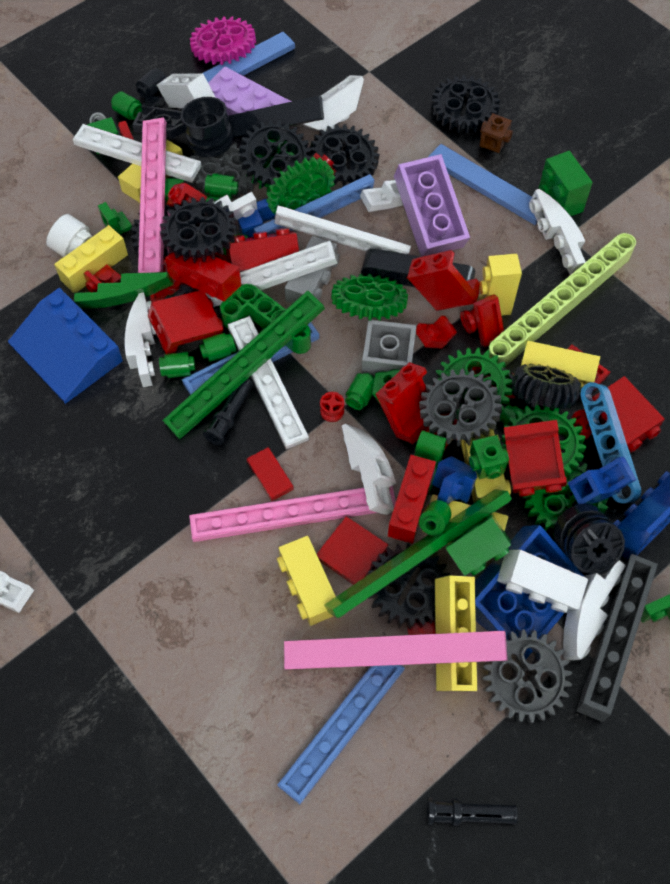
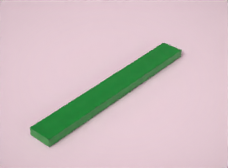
(243, 364)
(416, 553)

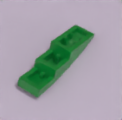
(127, 291)

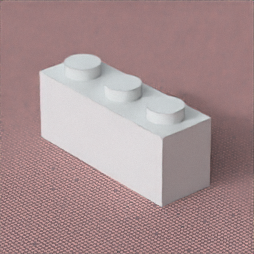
(183, 88)
(542, 581)

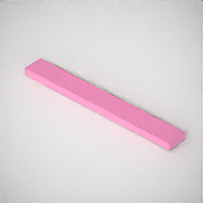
(152, 196)
(280, 514)
(396, 650)

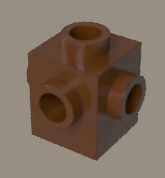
(495, 128)

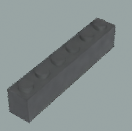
(617, 639)

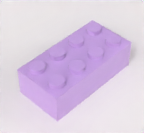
(242, 93)
(431, 205)

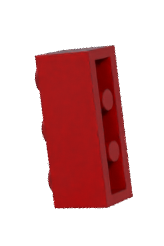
(261, 248)
(212, 277)
(411, 499)

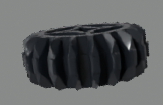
(546, 386)

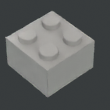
(387, 346)

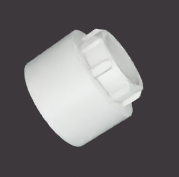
(67, 235)

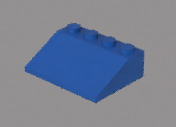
(64, 346)
(647, 518)
(508, 611)

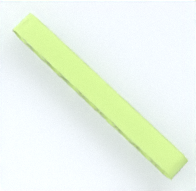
(563, 298)

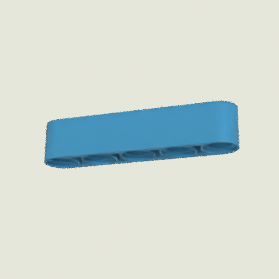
(603, 432)

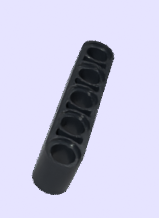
(397, 266)

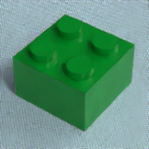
(566, 182)
(479, 545)

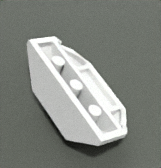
(338, 103)

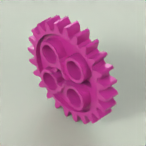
(222, 40)

